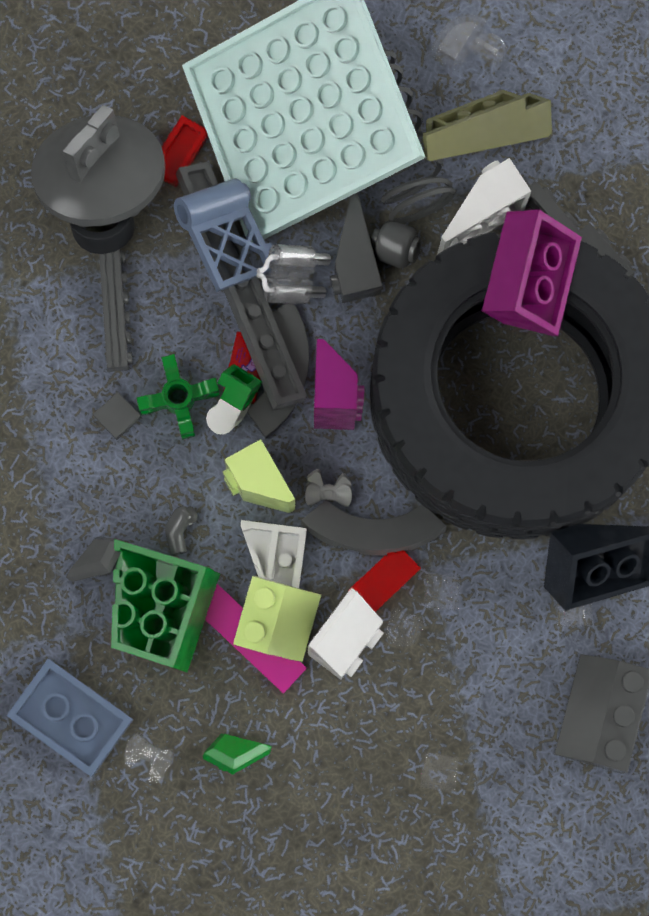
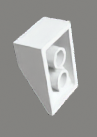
(485, 207)
(346, 635)

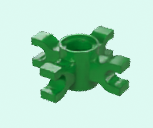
(155, 402)

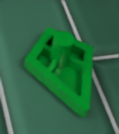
(235, 753)

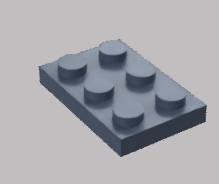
(70, 717)

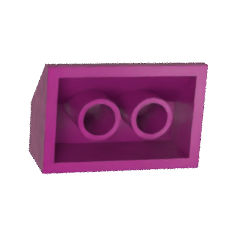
(532, 272)
(337, 392)

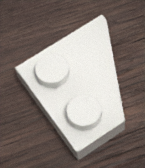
(276, 550)

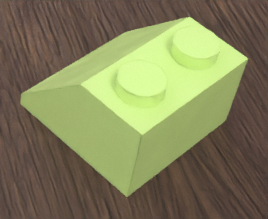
(257, 478)
(277, 619)

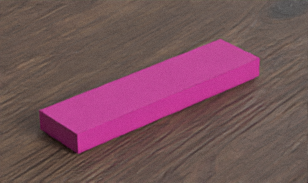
(224, 617)

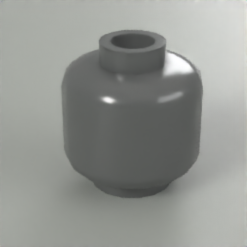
(396, 244)

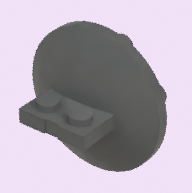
(98, 169)

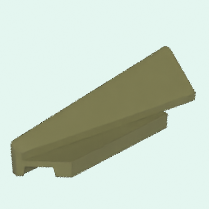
(487, 124)

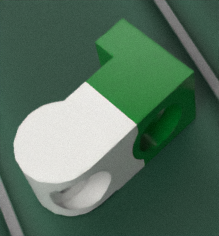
(234, 401)

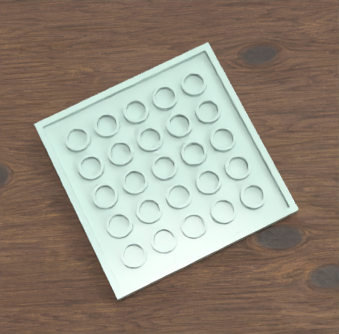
(303, 110)

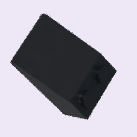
(596, 563)

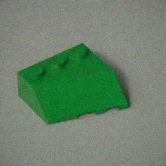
(159, 605)

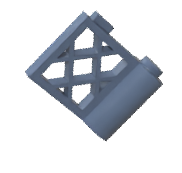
(209, 211)

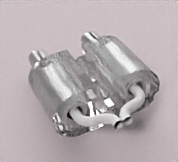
(290, 274)

